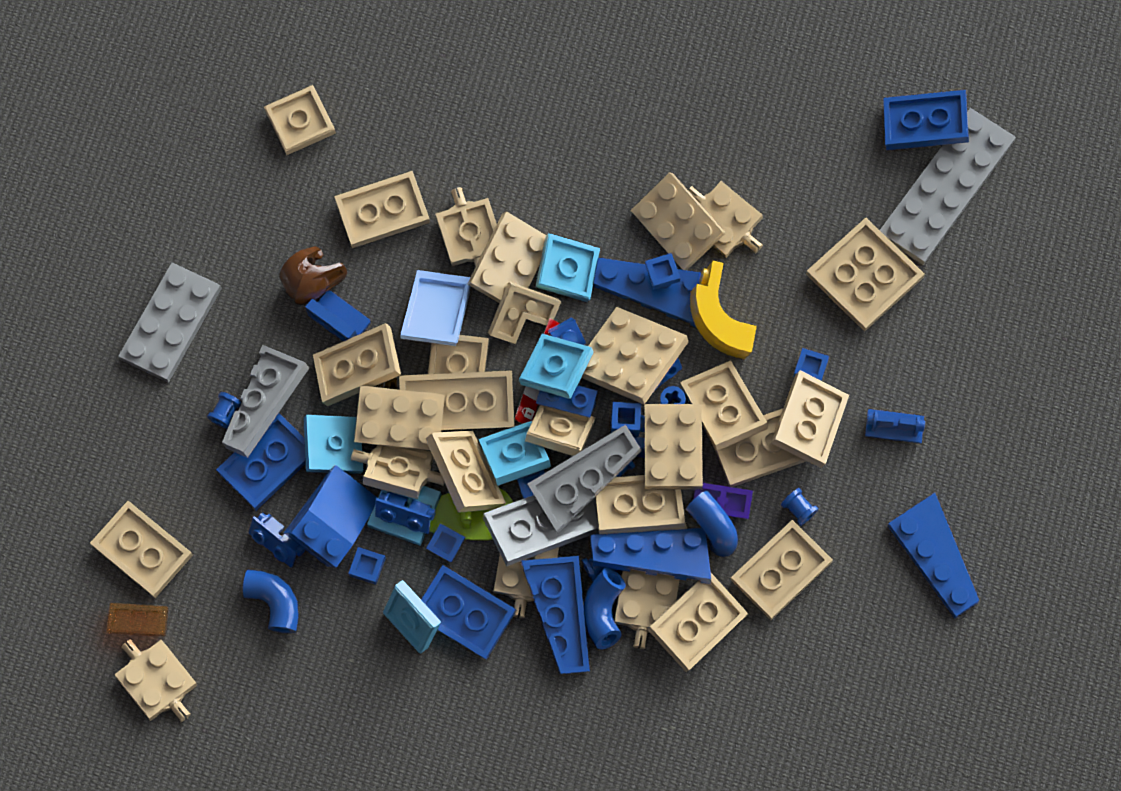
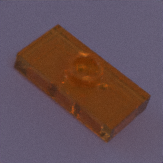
(137, 619)

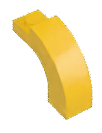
(712, 322)

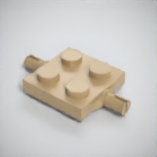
(732, 215)
(466, 228)
(398, 469)
(513, 583)
(644, 601)
(155, 680)

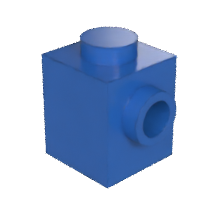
(629, 415)

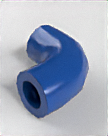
(715, 523)
(277, 595)
(599, 606)

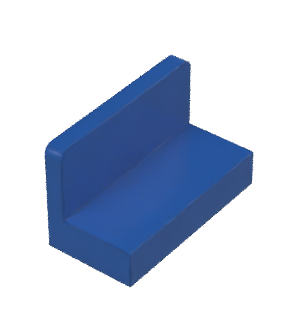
(337, 316)

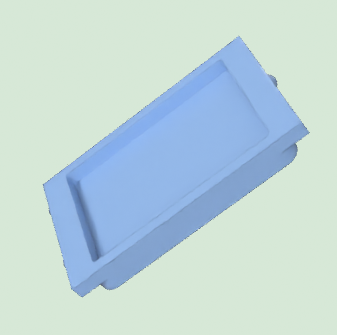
(436, 308)

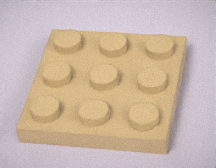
(865, 274)
(632, 355)

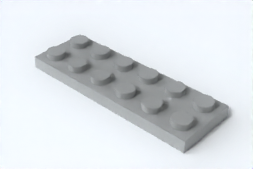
(946, 188)

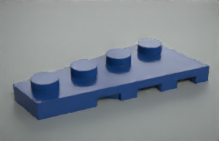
(632, 282)
(932, 548)
(667, 552)
(559, 602)

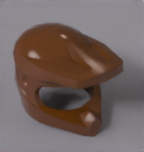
(309, 281)

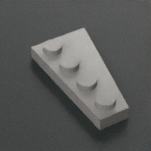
(267, 393)
(579, 479)

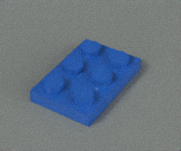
(926, 120)
(269, 465)
(467, 612)

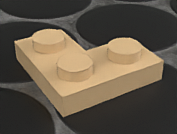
(517, 306)

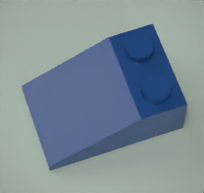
(332, 517)

